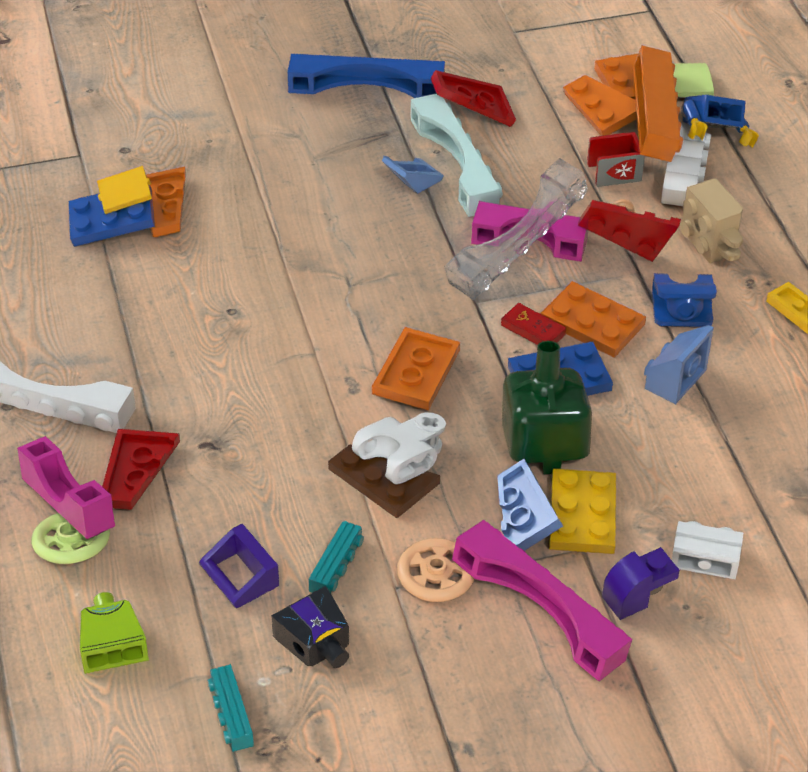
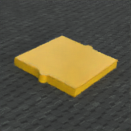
(124, 189)

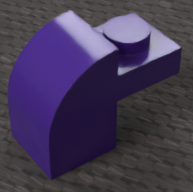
(632, 579)

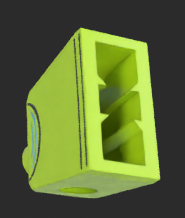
(110, 635)

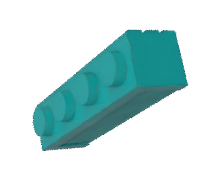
(336, 557)
(231, 708)

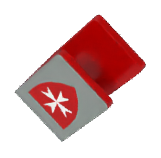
(616, 159)

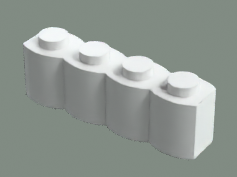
(685, 167)

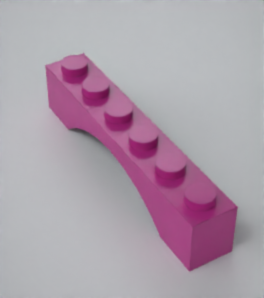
(493, 558)

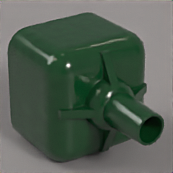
(546, 412)

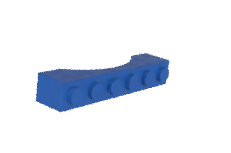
(321, 72)

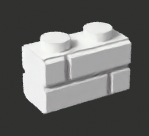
(707, 549)

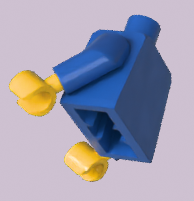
(717, 112)

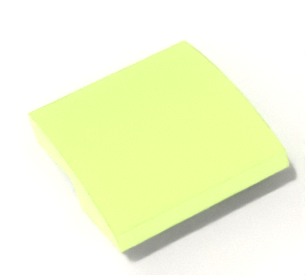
(693, 79)

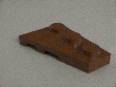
(370, 480)

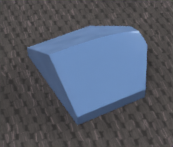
(415, 174)

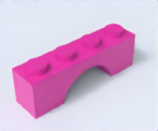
(563, 237)
(83, 506)

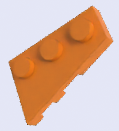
(601, 105)
(168, 200)

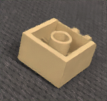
(712, 221)

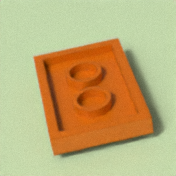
(595, 318)
(416, 368)

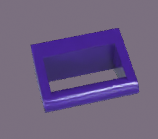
(254, 556)

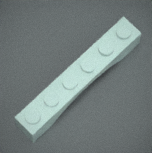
(436, 122)

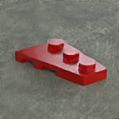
(475, 95)
(633, 231)
(135, 463)

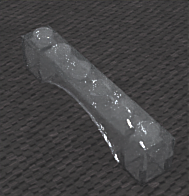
(481, 264)

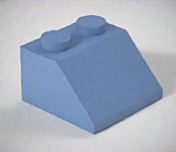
(679, 364)

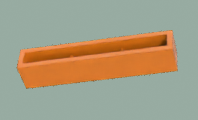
(657, 104)

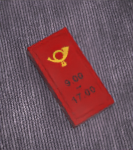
(532, 325)

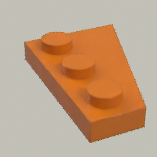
(618, 73)

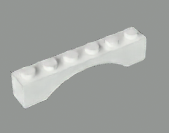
(95, 404)

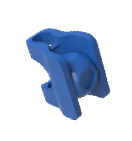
(683, 302)

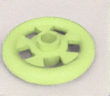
(67, 539)

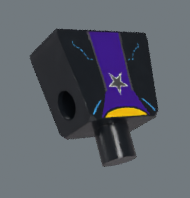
(313, 629)

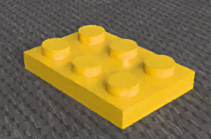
(586, 509)

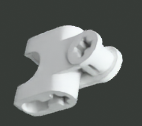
(407, 445)

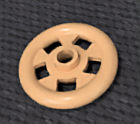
(417, 584)

